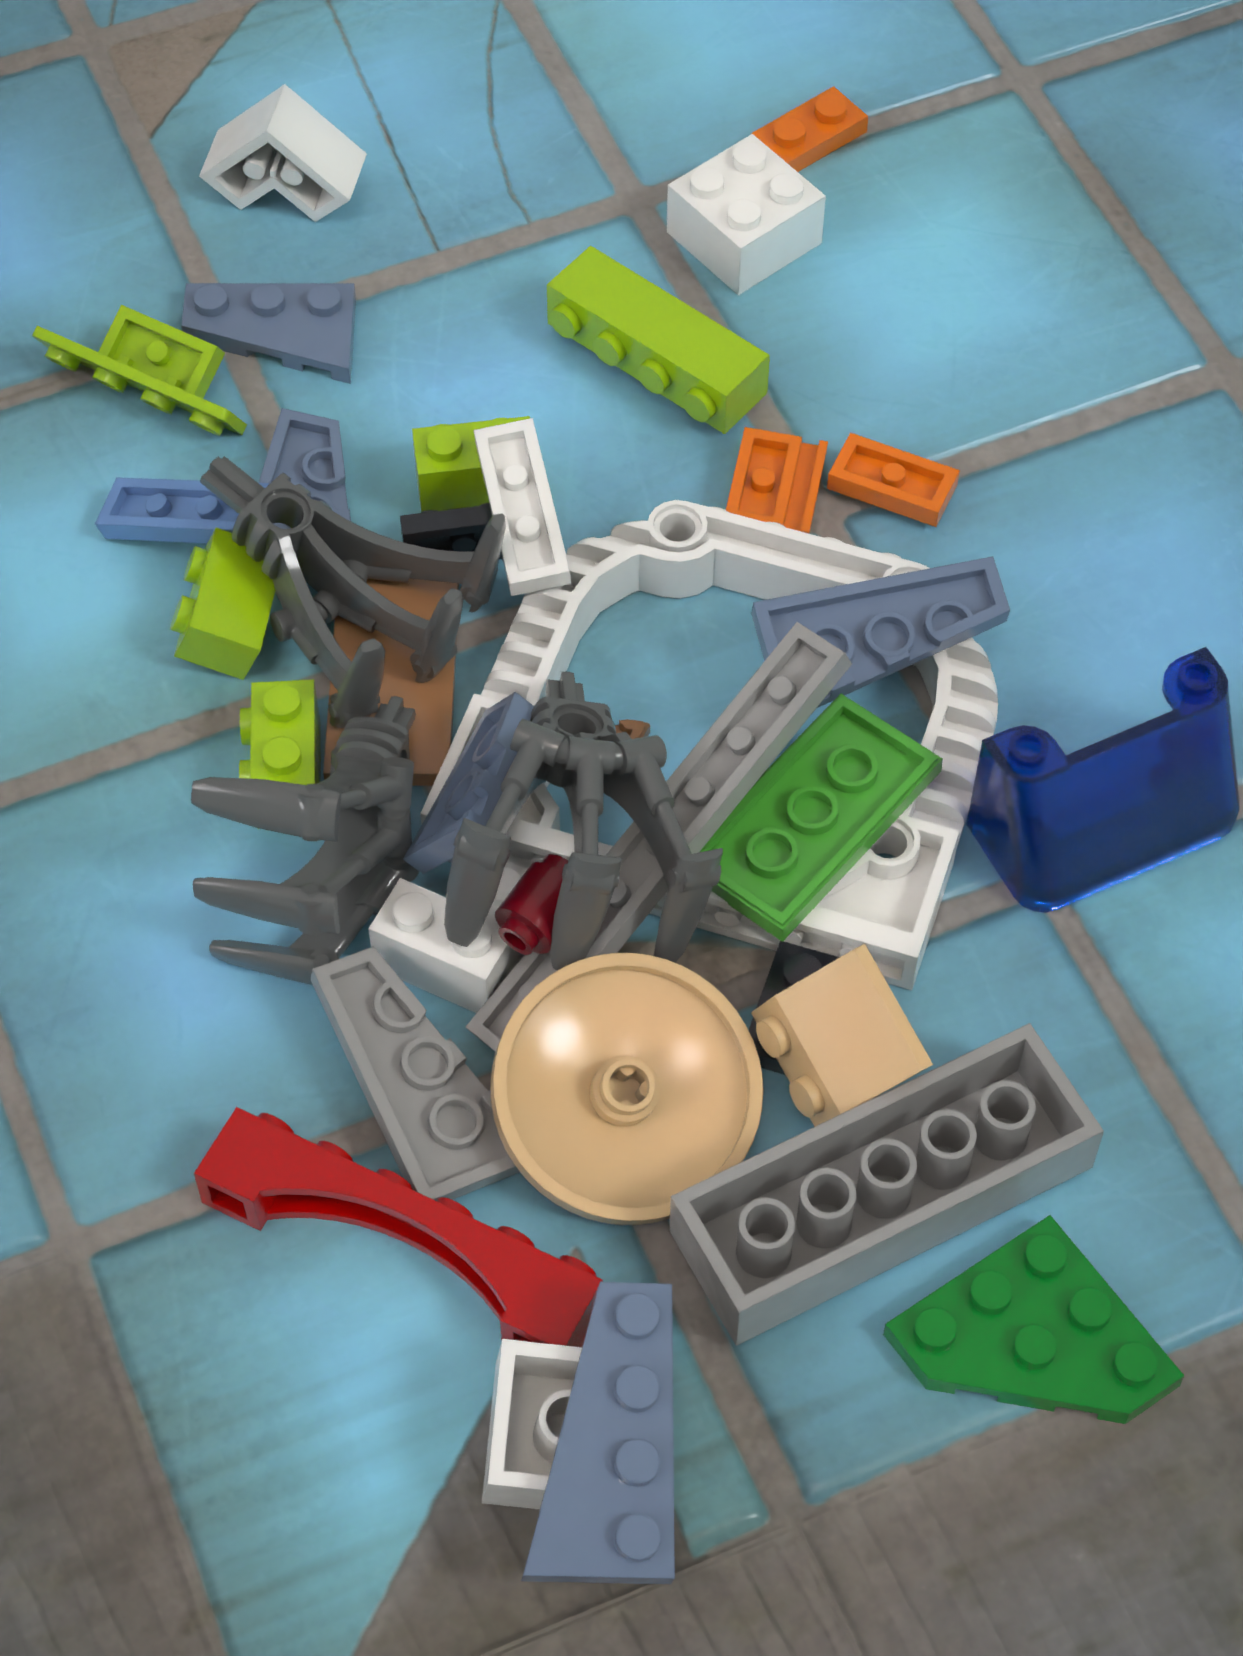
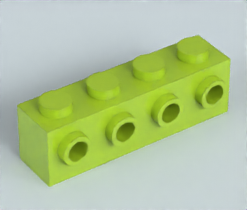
(657, 339)

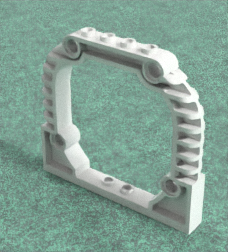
(679, 556)

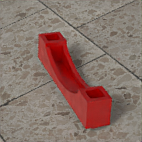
(269, 1173)

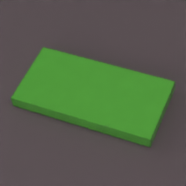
(817, 814)

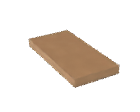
(433, 700)

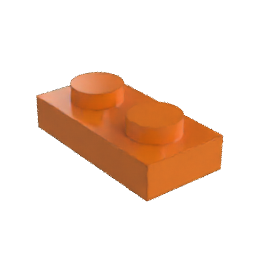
(814, 129)
(893, 479)

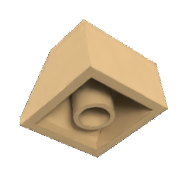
(840, 1037)

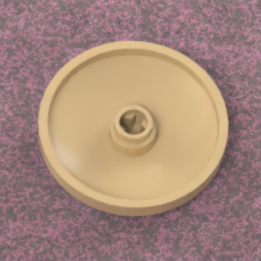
(625, 1086)

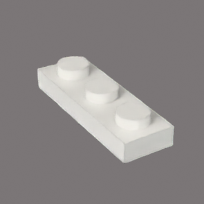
(520, 490)

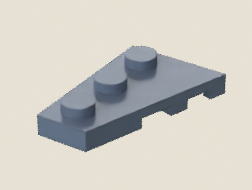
(283, 320)
(311, 455)
(472, 784)

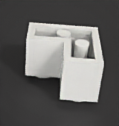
(284, 148)
(415, 944)

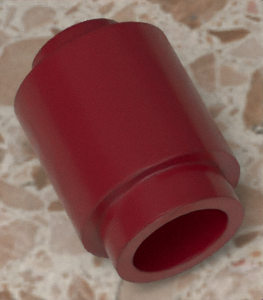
(530, 907)

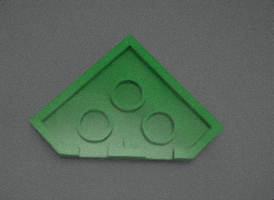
(1035, 1333)

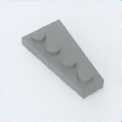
(413, 1079)

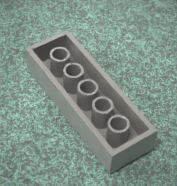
(883, 1182)

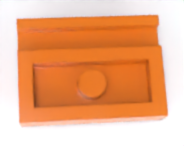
(777, 478)

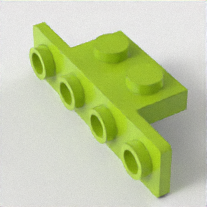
(155, 359)

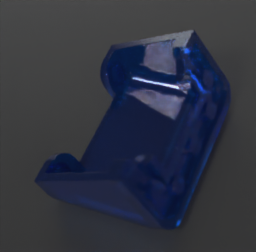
(1114, 808)

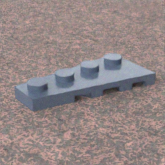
(891, 618)
(613, 1463)

